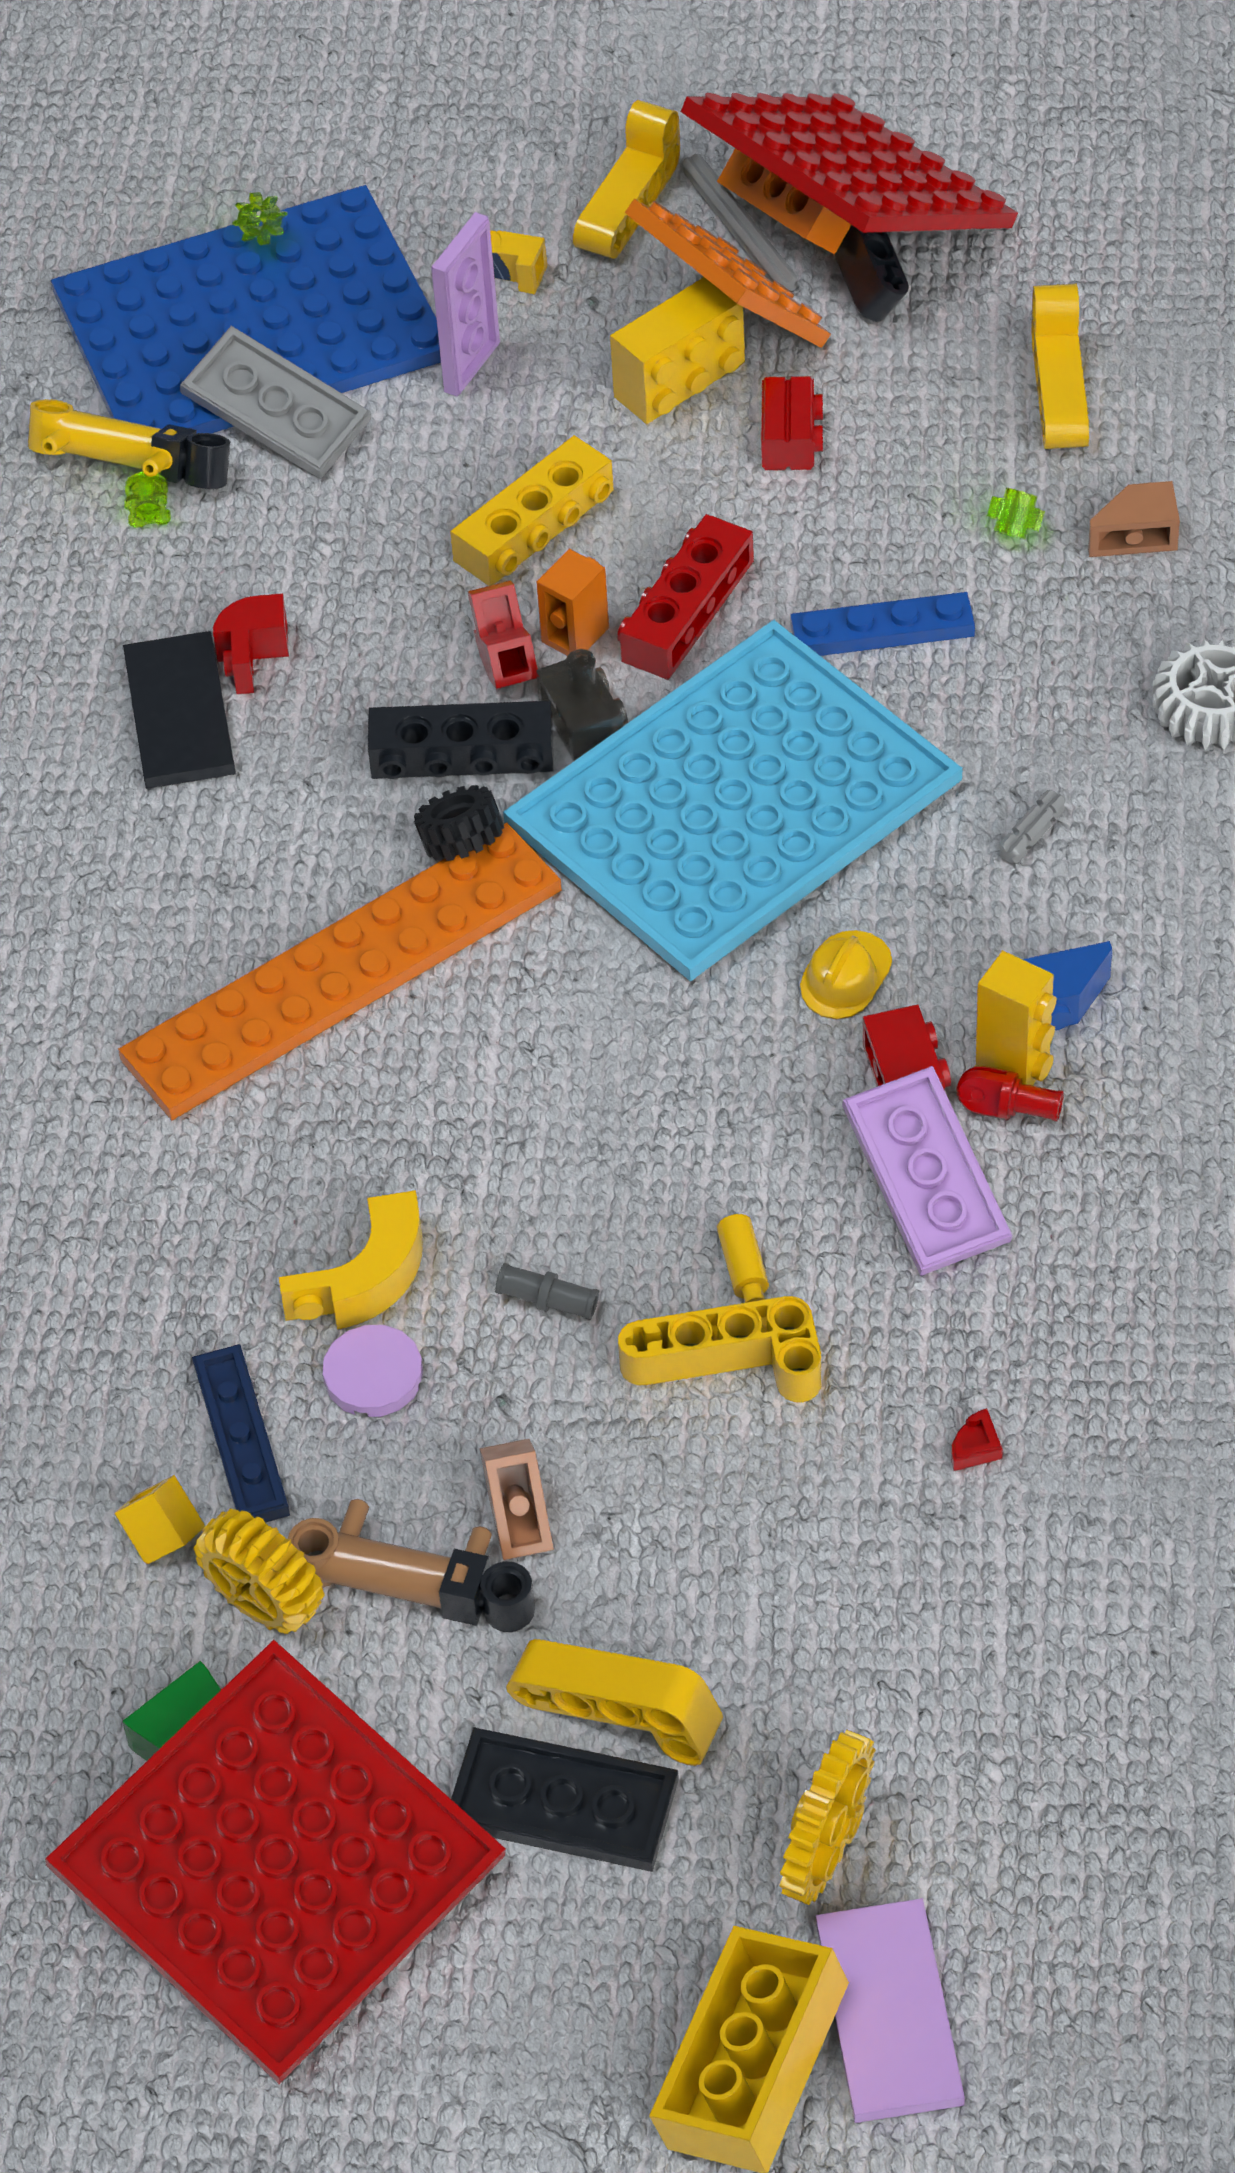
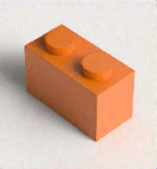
(573, 603)

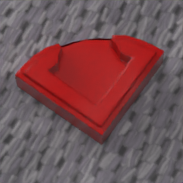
(976, 1442)

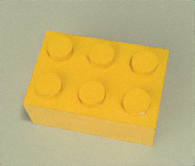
(676, 350)

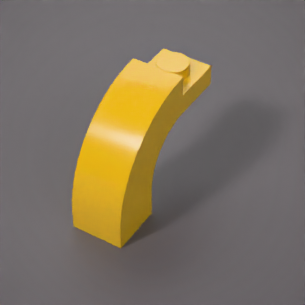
(372, 1278)

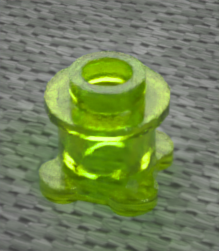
(146, 500)

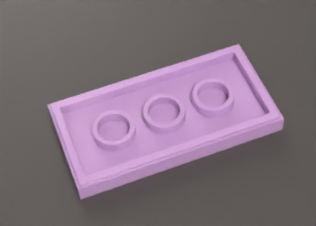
(466, 304)
(926, 1171)
(892, 2013)

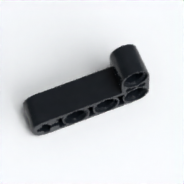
(871, 272)

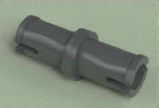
(547, 1291)

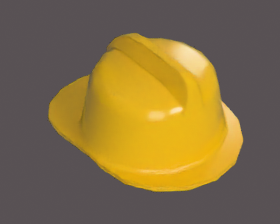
(845, 974)

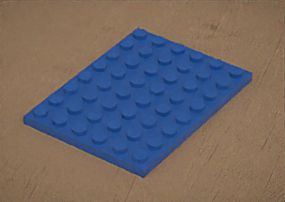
(319, 295)

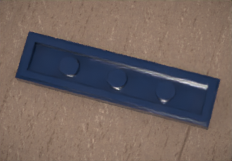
(240, 1433)

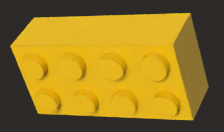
(749, 2049)

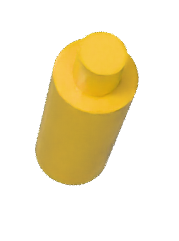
(743, 1257)

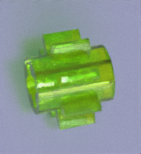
(249, 221)
(1015, 513)

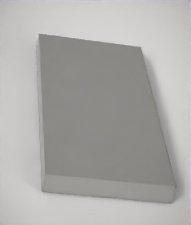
(275, 402)

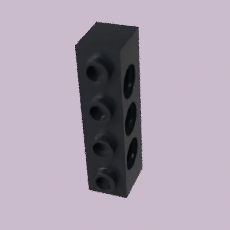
(460, 739)

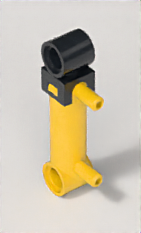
(168, 451)

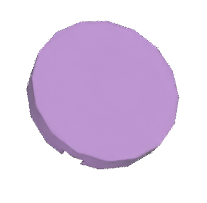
(372, 1370)

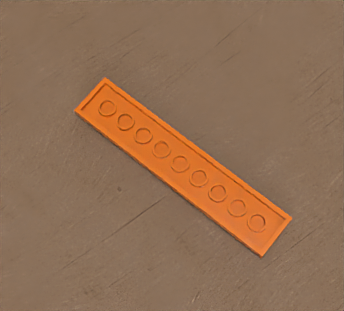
(337, 972)

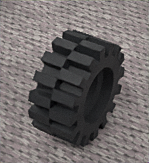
(459, 822)

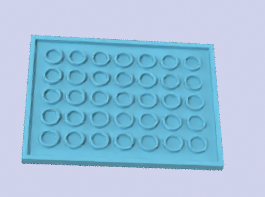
(732, 798)

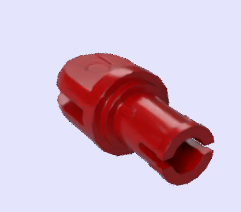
(1002, 1094)

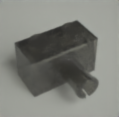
(580, 702)

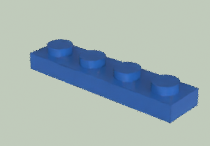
(885, 624)

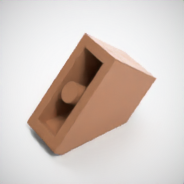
(1136, 521)
(516, 1498)

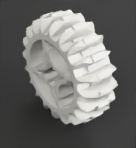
(1207, 706)

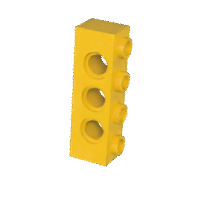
(532, 511)

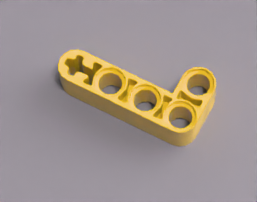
(638, 174)
(1059, 366)
(656, 1349)
(621, 1692)

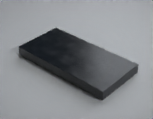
(178, 709)
(566, 1798)

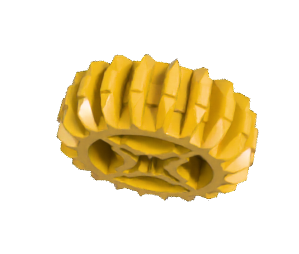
(259, 1571)

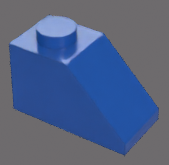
(1077, 979)

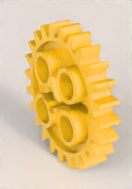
(827, 1817)

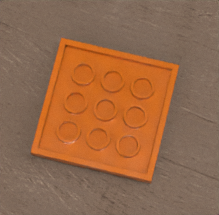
(730, 273)

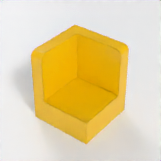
(160, 1519)

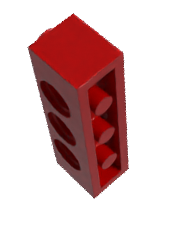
(686, 596)

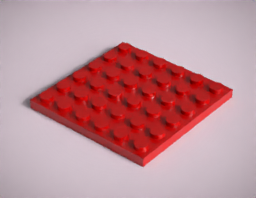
(850, 162)
(275, 1860)

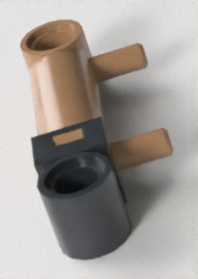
(456, 1584)

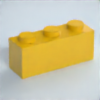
(1015, 1018)

